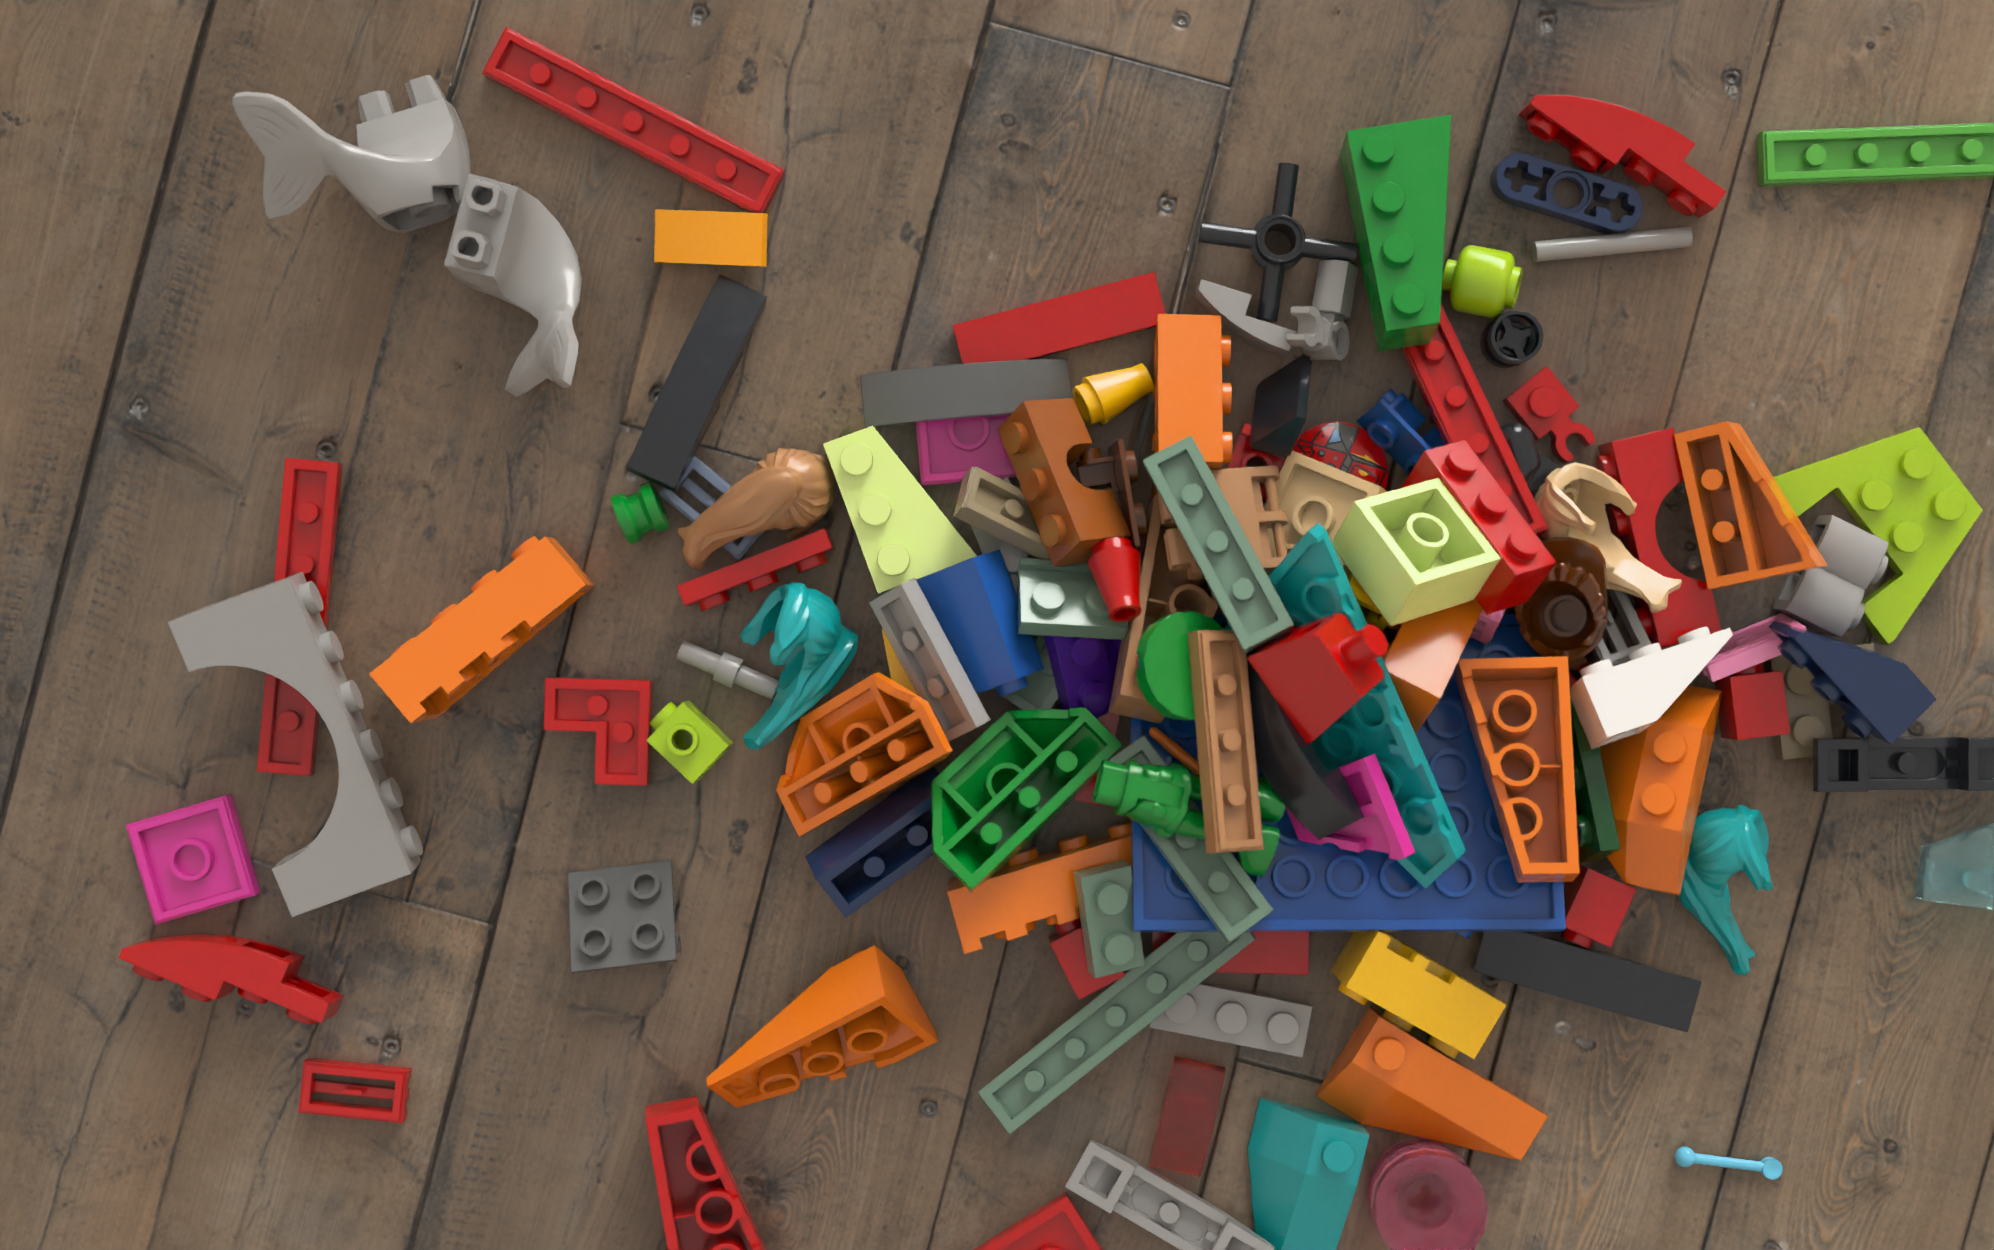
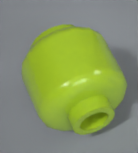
(1482, 281)

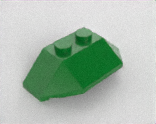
(1013, 786)

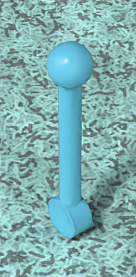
(1768, 1166)

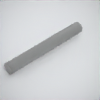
(1612, 244)

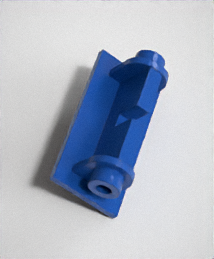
(1393, 426)

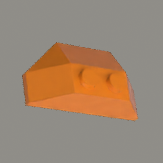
(858, 751)
(1657, 790)

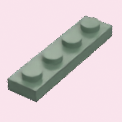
(1218, 544)
(1212, 878)

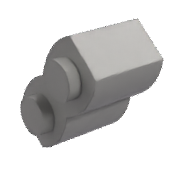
(1833, 594)

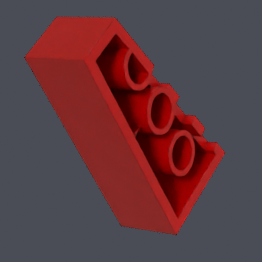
(695, 1183)

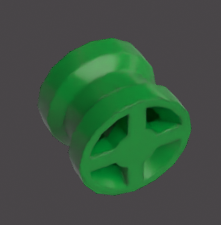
(640, 512)

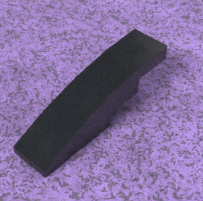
(696, 383)
(1589, 977)

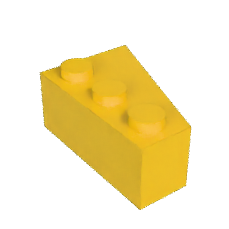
(1417, 992)

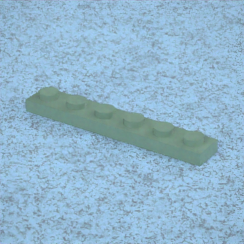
(1107, 1024)

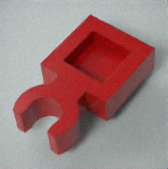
(1544, 408)

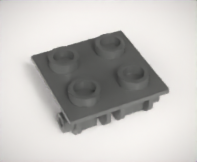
(622, 917)

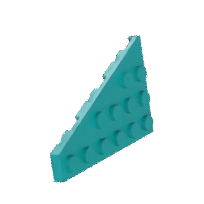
(1313, 587)

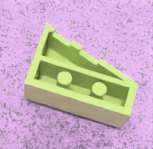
(891, 512)

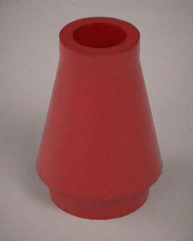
(1117, 575)

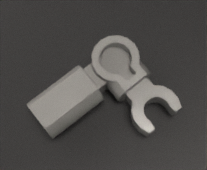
(1322, 325)

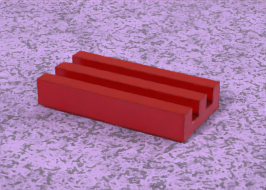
(398, 1094)

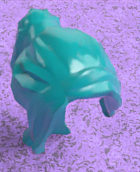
(811, 647)
(1722, 846)

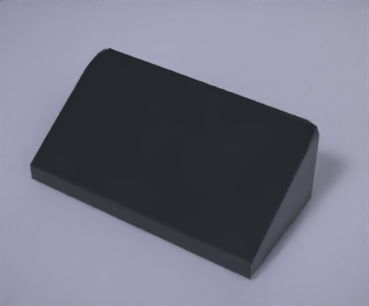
(1281, 408)

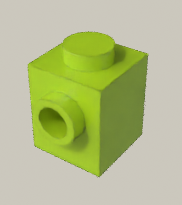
(688, 739)

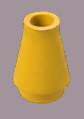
(1110, 393)

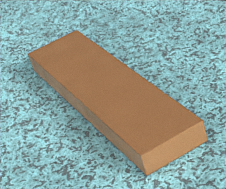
(1225, 742)

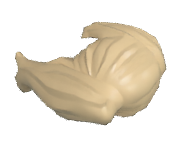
(1574, 507)

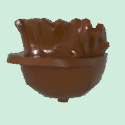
(1569, 605)

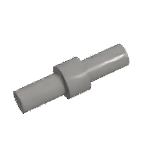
(727, 669)

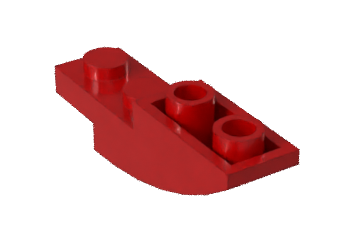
(1606, 133)
(216, 963)

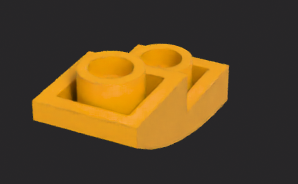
(710, 237)

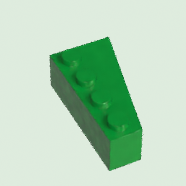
(1398, 216)

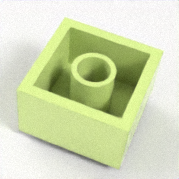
(1414, 551)

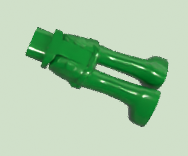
(1161, 797)

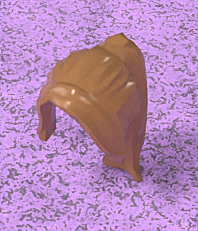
(780, 493)

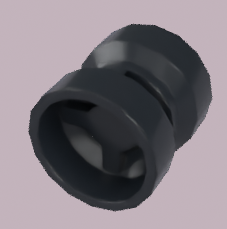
(1521, 334)

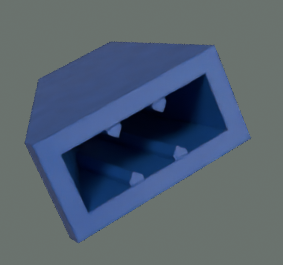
(980, 620)

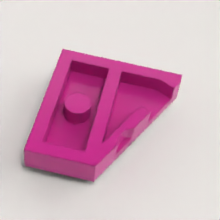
(1379, 828)

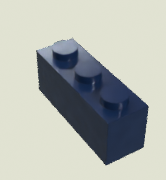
(877, 846)

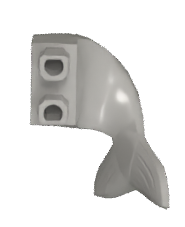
(402, 173)
(520, 254)

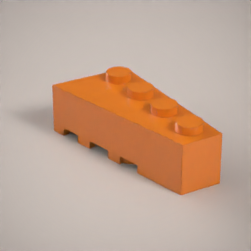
(482, 630)
(1033, 888)

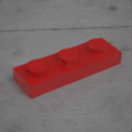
(757, 571)

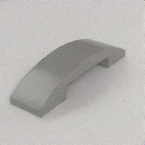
(1157, 1203)

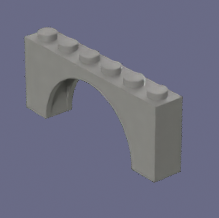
(284, 636)

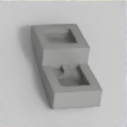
(1233, 307)

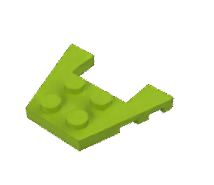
(1901, 495)

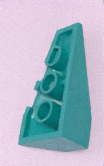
(1303, 1174)

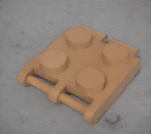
(1244, 497)

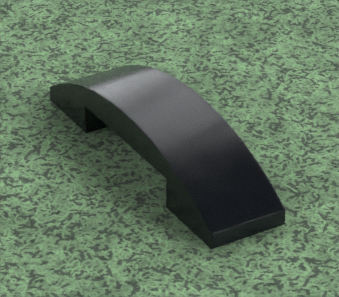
(1906, 764)
(1293, 768)

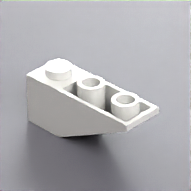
(1635, 694)

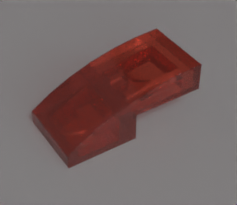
(1187, 1116)

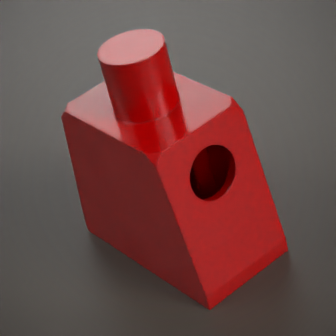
(1320, 670)

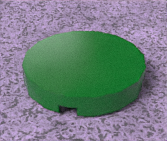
(1165, 663)

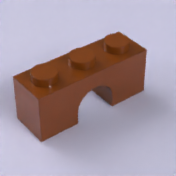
(1041, 445)

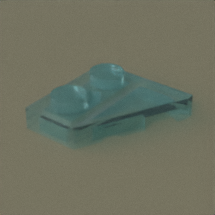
(1959, 869)

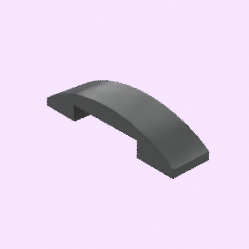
(960, 390)

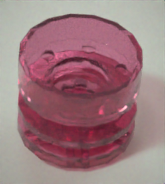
(1449, 1220)

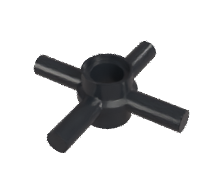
(1281, 221)

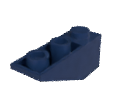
(1873, 689)

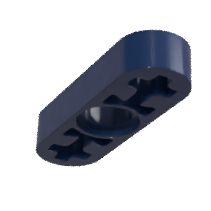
(1598, 218)

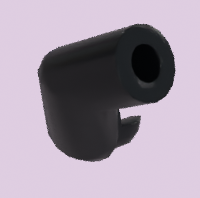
(1523, 448)

